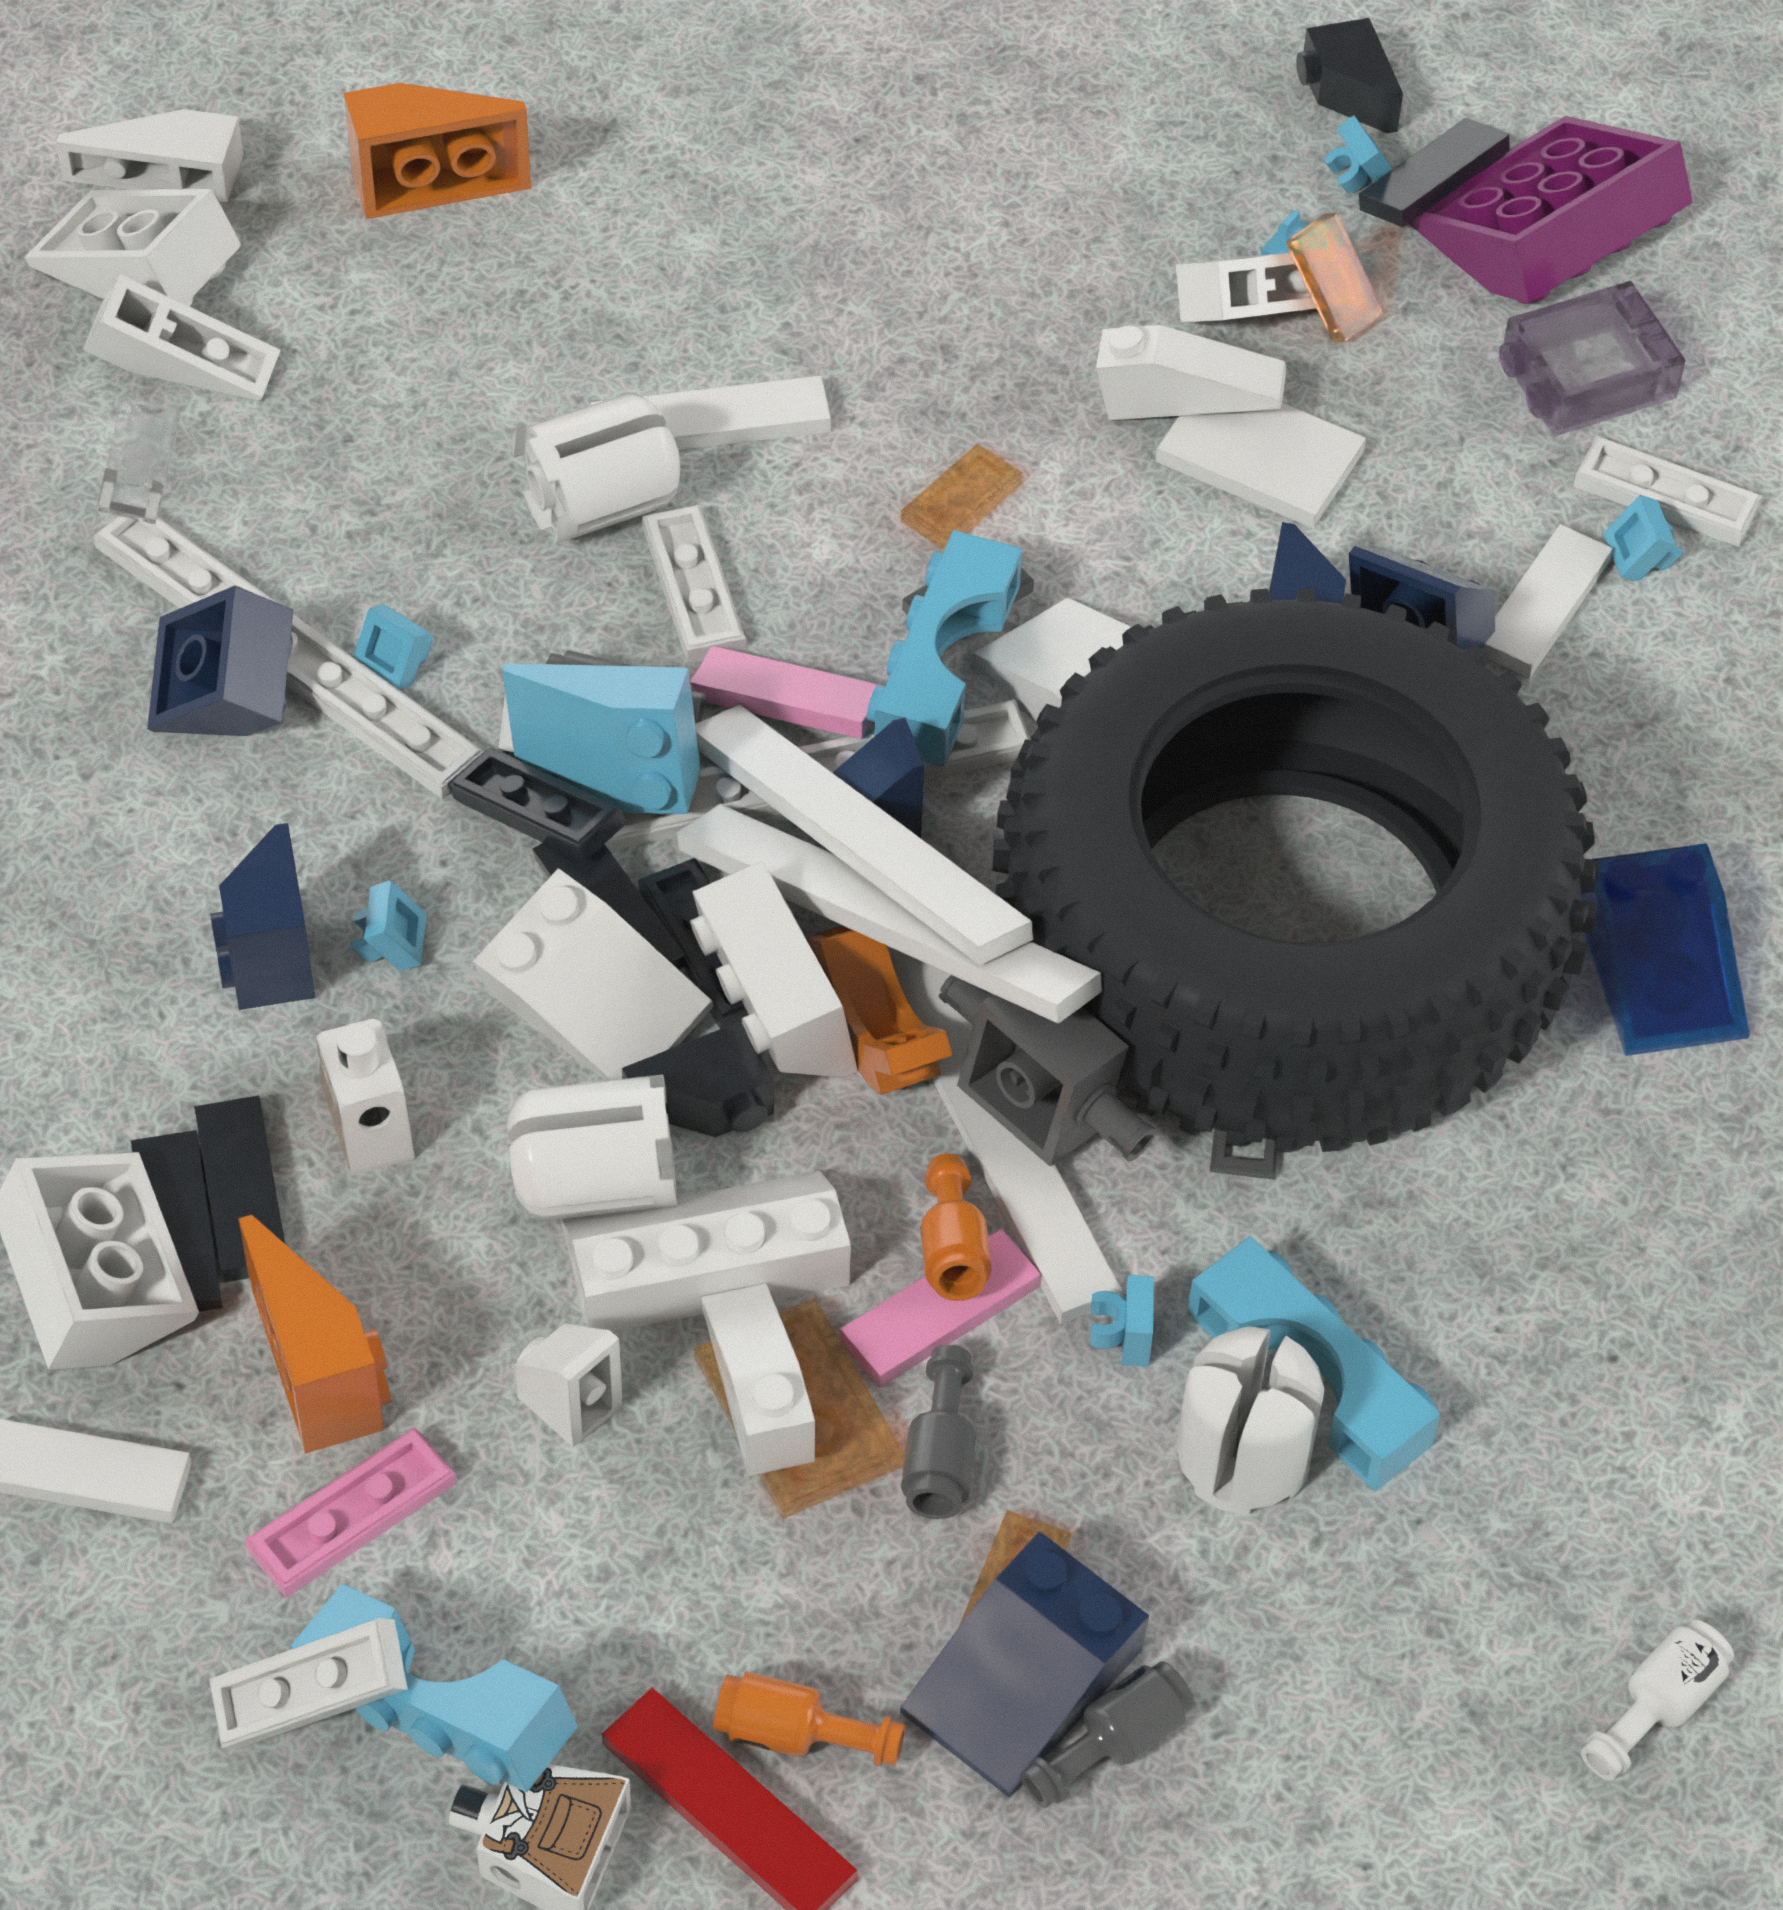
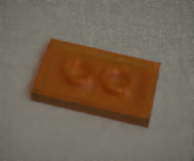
(850, 1430)

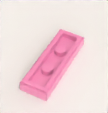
(785, 691)
(918, 1319)
(350, 1512)

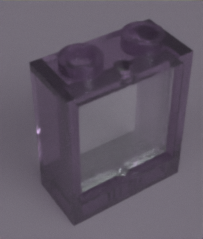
(1591, 358)

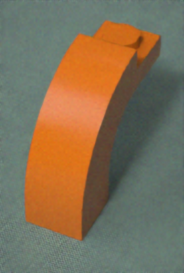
(885, 1033)

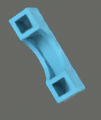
(966, 595)
(1379, 1415)
(496, 1722)

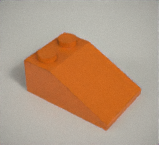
(433, 147)
(318, 1344)

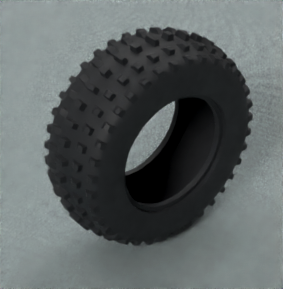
(1334, 711)

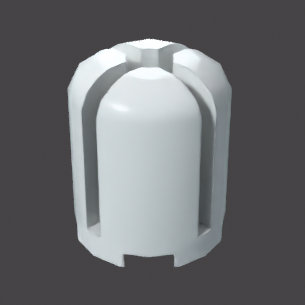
(598, 465)
(592, 1148)
(1274, 1424)

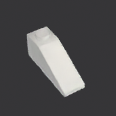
(156, 153)
(1241, 288)
(177, 343)
(1180, 374)
(760, 1379)

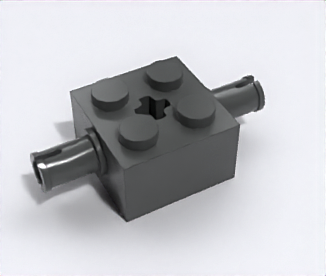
(1044, 1077)

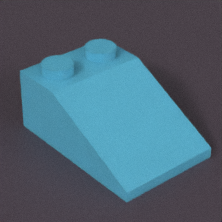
(608, 731)

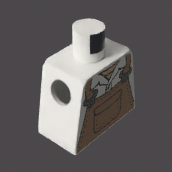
(361, 1075)
(550, 1840)

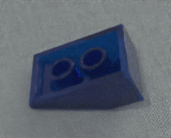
(1666, 950)

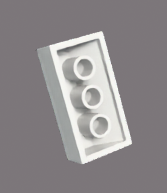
(662, 1260)

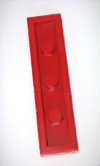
(728, 1805)

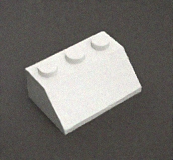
(773, 974)
(92, 1257)

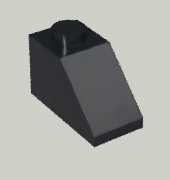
(1351, 73)
(712, 1082)

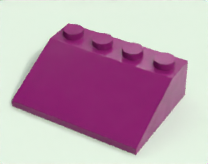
(1558, 206)

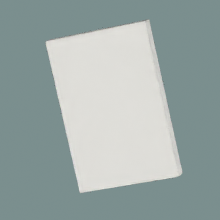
(1266, 457)

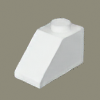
(571, 1379)

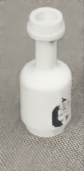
(1665, 1691)

